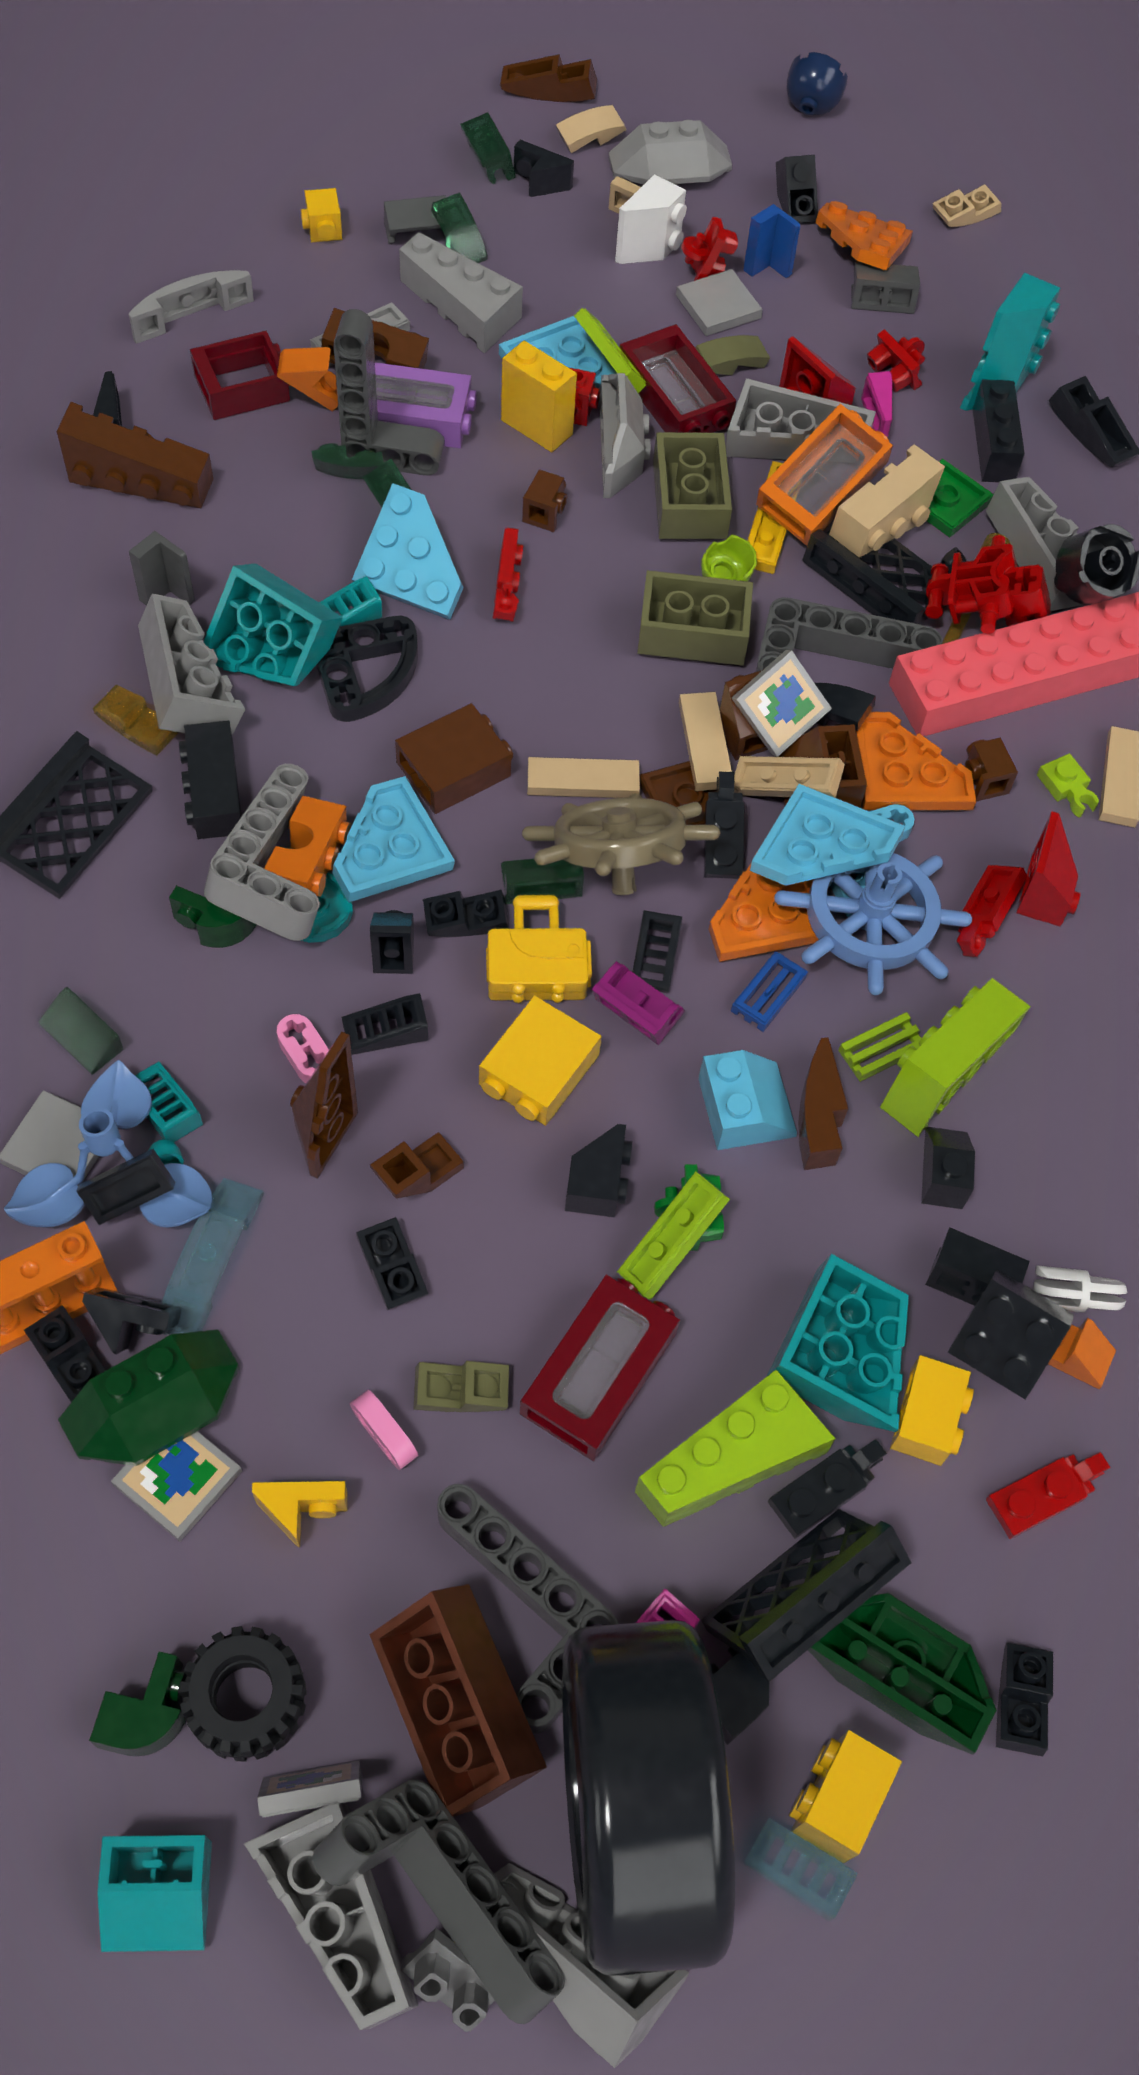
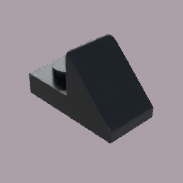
(544, 169)
(117, 1313)

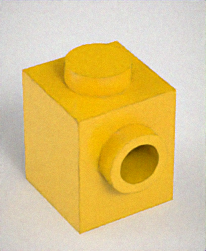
(322, 215)

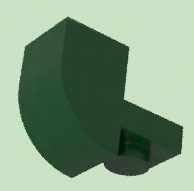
(215, 925)
(144, 1725)

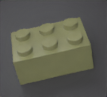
(691, 485)
(695, 618)

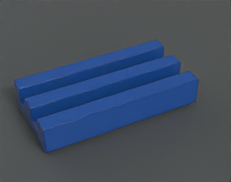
(752, 1013)

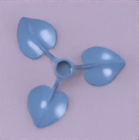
(114, 1101)

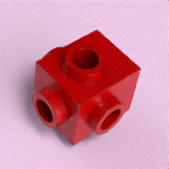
(586, 396)

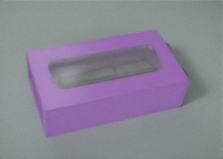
(426, 400)

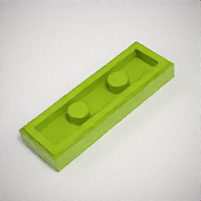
(609, 348)
(673, 1235)

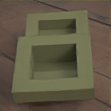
(728, 352)
(461, 1388)

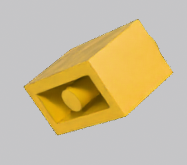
(932, 1410)

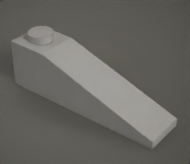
(602, 2009)

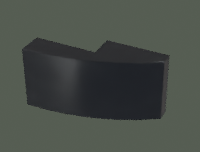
(847, 704)
(459, 916)
(391, 1263)
(64, 1351)
(1024, 1699)

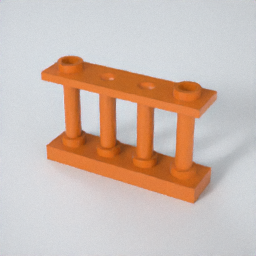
(47, 1277)

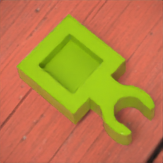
(1068, 780)

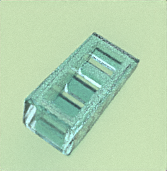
(826, 1864)

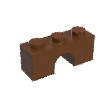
(390, 343)

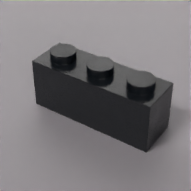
(998, 430)
(210, 779)

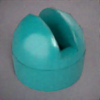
(167, 1151)

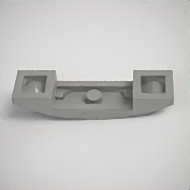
(189, 296)

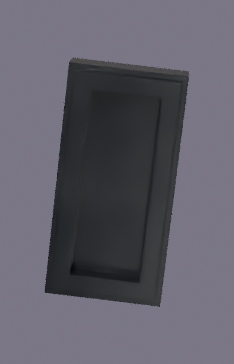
(126, 1186)

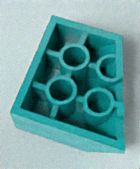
(1017, 335)
(269, 627)
(847, 1345)

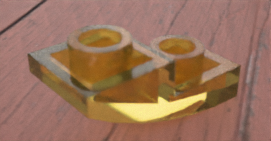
(133, 719)

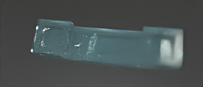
(209, 1253)

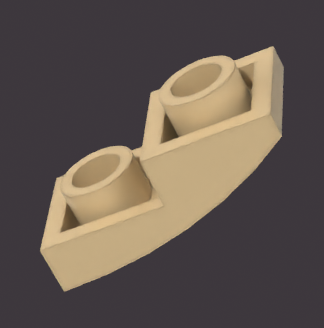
(596, 123)
(967, 209)

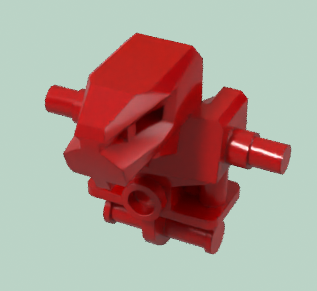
(989, 586)

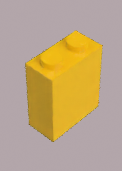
(538, 396)
(539, 1061)

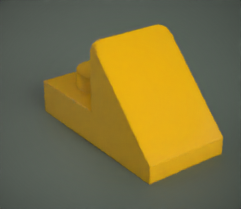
(287, 1501)

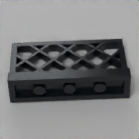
(870, 585)
(46, 789)
(809, 1610)

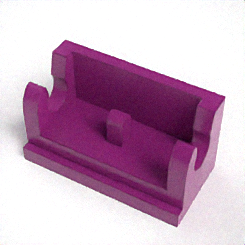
(637, 1002)

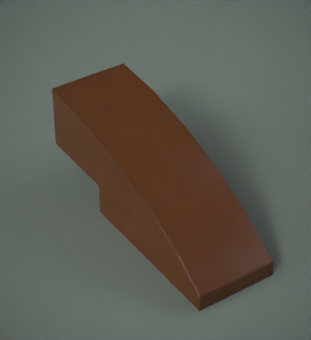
(550, 79)
(821, 1110)

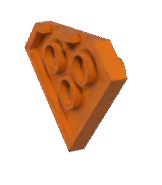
(871, 239)
(909, 769)
(755, 923)

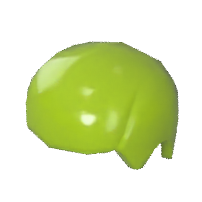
(729, 559)

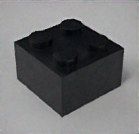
(1011, 1334)

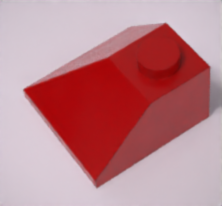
(812, 375)
(1050, 877)

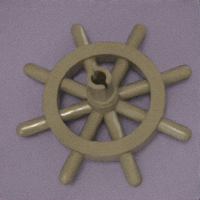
(620, 836)

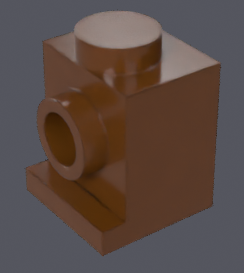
(544, 500)
(991, 768)

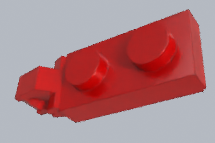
(508, 580)
(989, 906)
(1045, 1493)

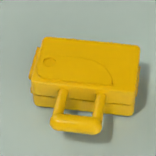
(538, 961)

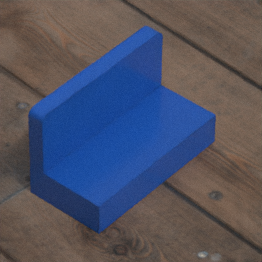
(771, 242)

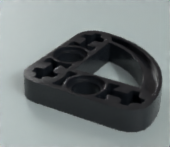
(342, 657)

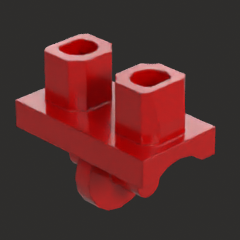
(704, 249)
(902, 356)

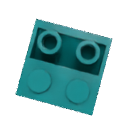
(154, 1893)

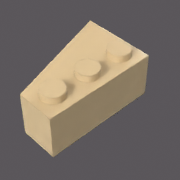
(890, 506)

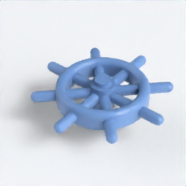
(875, 909)

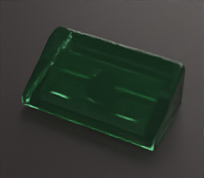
(81, 1031)

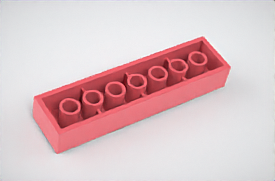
(1019, 666)

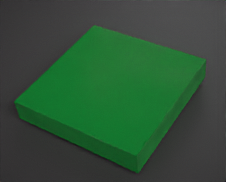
(956, 500)

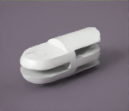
(1080, 1289)

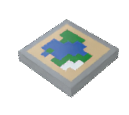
(781, 703)
(179, 1483)
(310, 1789)

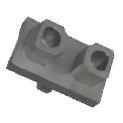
(446, 1976)

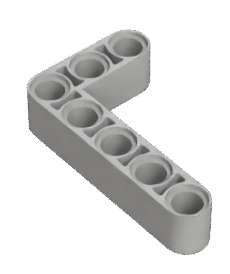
(235, 872)

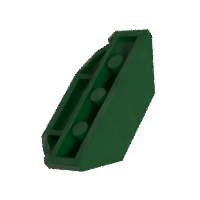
(151, 1399)
(910, 1671)

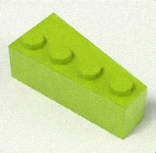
(952, 1054)
(744, 1444)

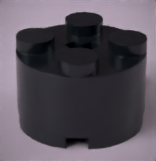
(1097, 565)

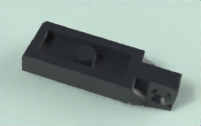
(726, 810)
(826, 1487)

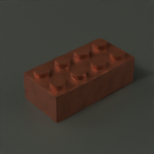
(457, 1700)

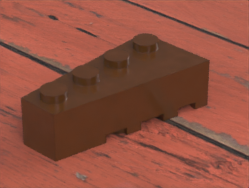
(131, 460)

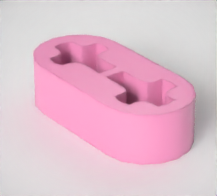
(297, 1053)
(384, 1429)

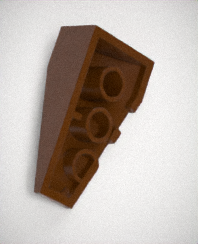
(326, 1105)

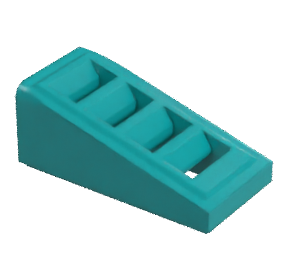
(353, 596)
(183, 1122)

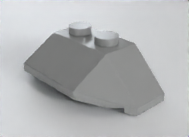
(671, 150)
(621, 433)

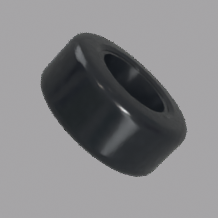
(647, 1798)

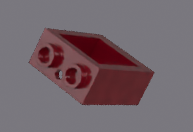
(236, 355)

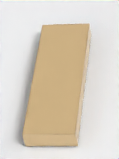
(704, 738)
(782, 775)
(583, 777)
(1121, 778)

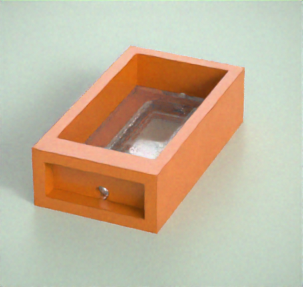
(824, 473)

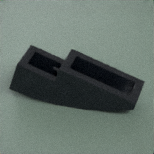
(1094, 422)

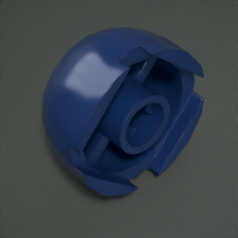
(815, 83)

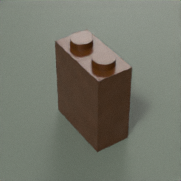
(454, 758)

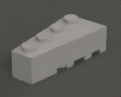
(461, 289)
(777, 420)
(1033, 528)
(183, 669)
(339, 1923)

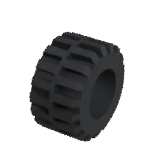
(214, 1665)

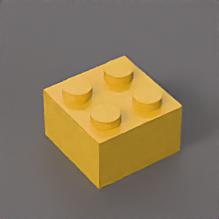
(845, 1795)

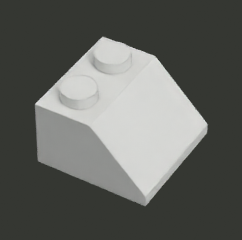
(651, 222)

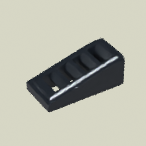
(108, 399)
(664, 923)
(394, 1009)

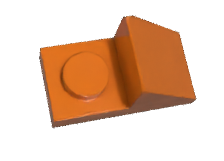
(308, 372)
(1084, 1354)

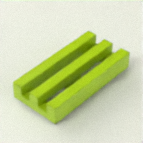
(900, 1022)

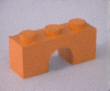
(315, 839)

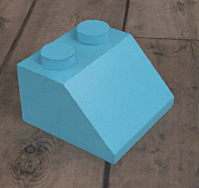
(745, 1099)

